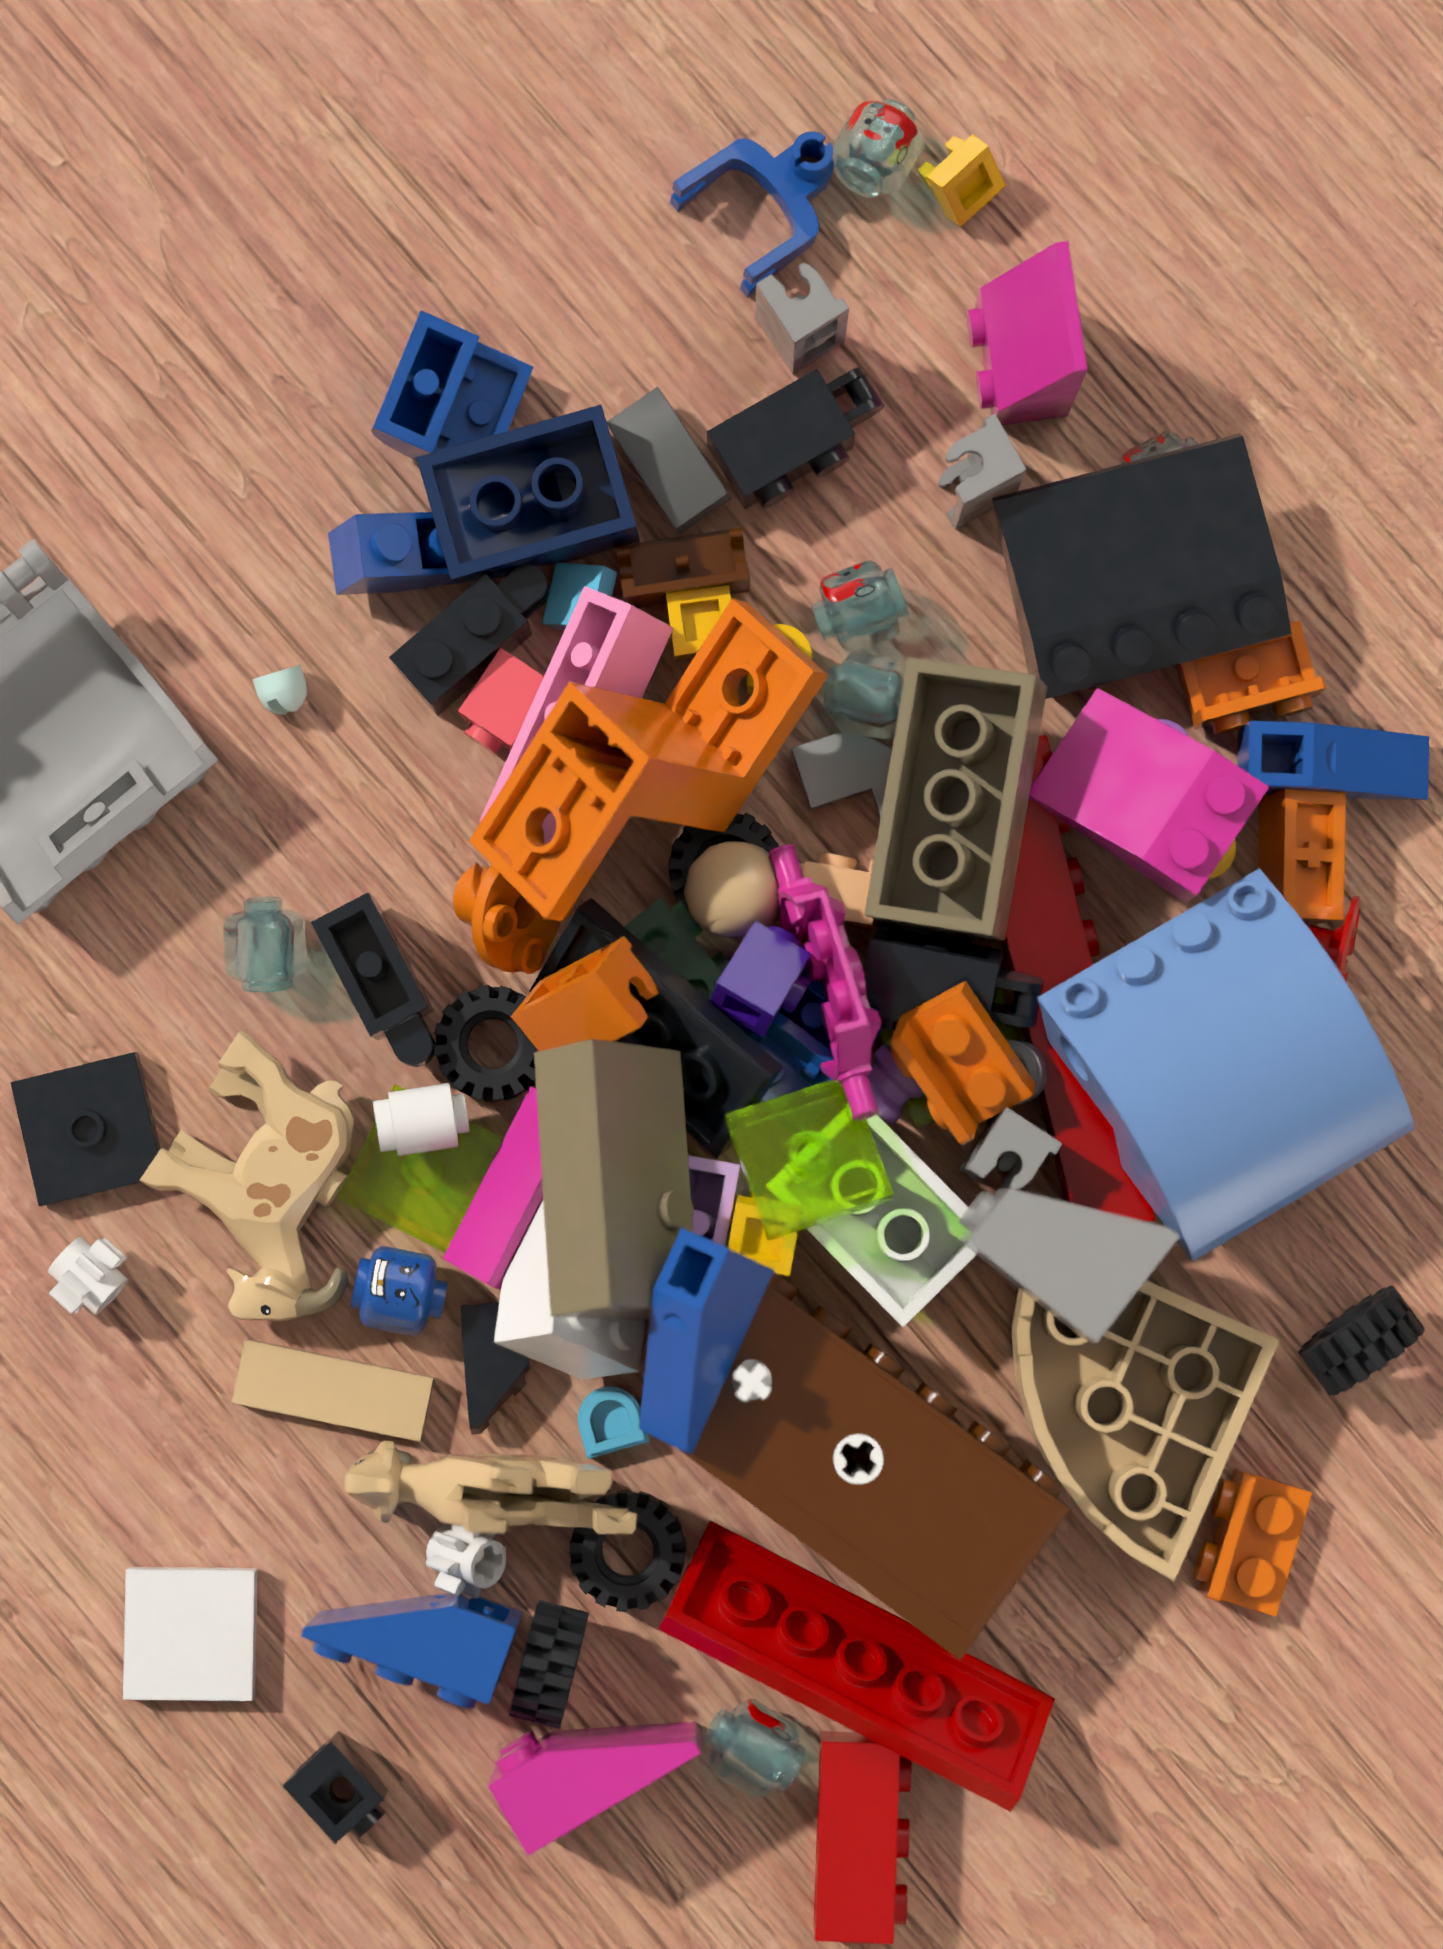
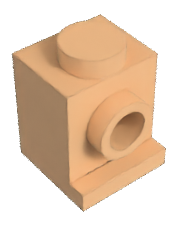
(843, 884)

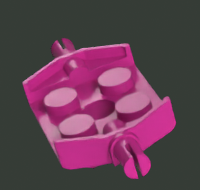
(846, 1016)

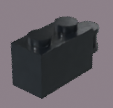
(791, 435)
(465, 637)
(915, 967)
(378, 977)

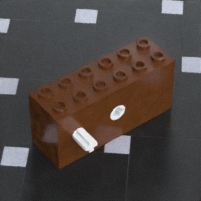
(926, 1523)

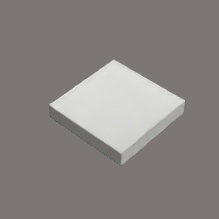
(190, 1633)

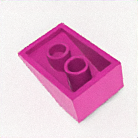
(1030, 339)
(1147, 793)
(578, 1773)

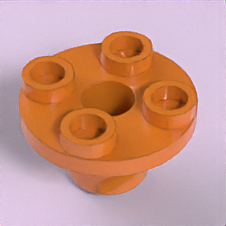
(504, 924)

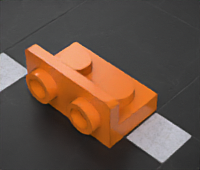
(959, 1061)
(1252, 1541)

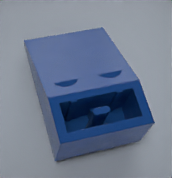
(433, 1638)

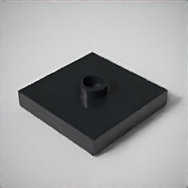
(86, 1128)

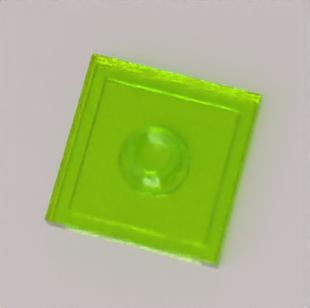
(807, 1159)
(424, 1190)

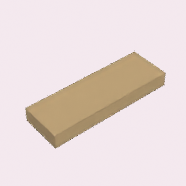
(333, 1390)

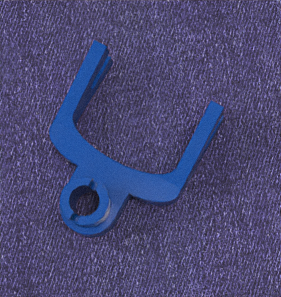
(784, 179)

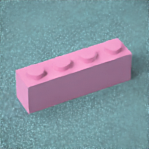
(602, 647)

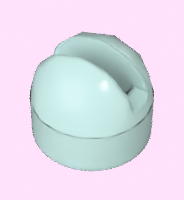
(282, 690)

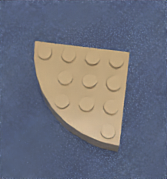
(1141, 1414)

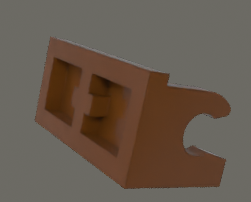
(682, 564)

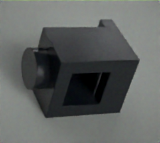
(313, 1791)

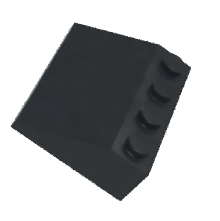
(1141, 566)

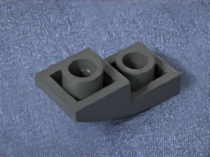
(668, 460)

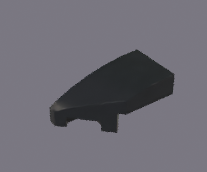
(490, 1369)

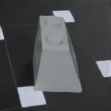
(1066, 1255)

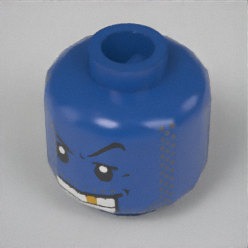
(398, 1291)

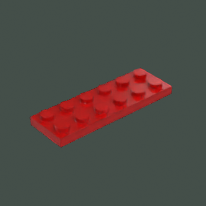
(858, 1665)

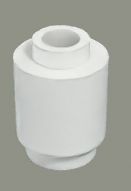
(420, 1119)

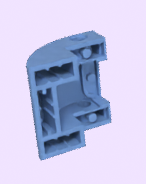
(1227, 1063)

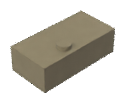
(956, 798)
(610, 1174)

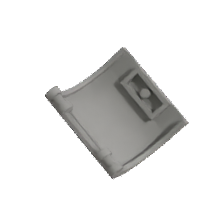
(82, 736)

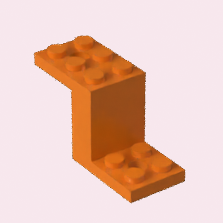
(648, 759)

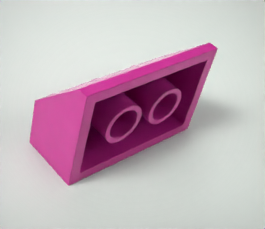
(503, 1202)

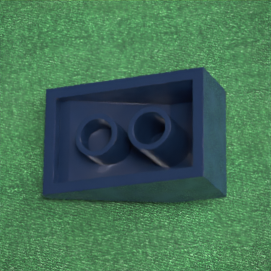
(529, 496)

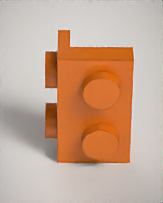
(1250, 680)

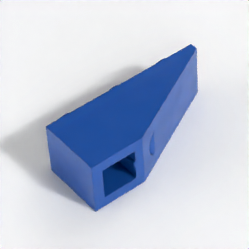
(389, 554)
(1335, 759)
(695, 1332)

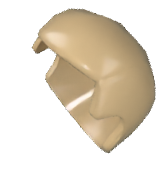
(732, 889)

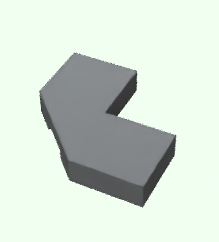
(842, 768)

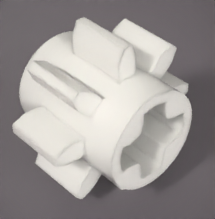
(87, 1275)
(465, 1560)

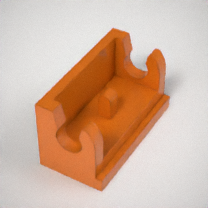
(1305, 850)
(587, 1000)

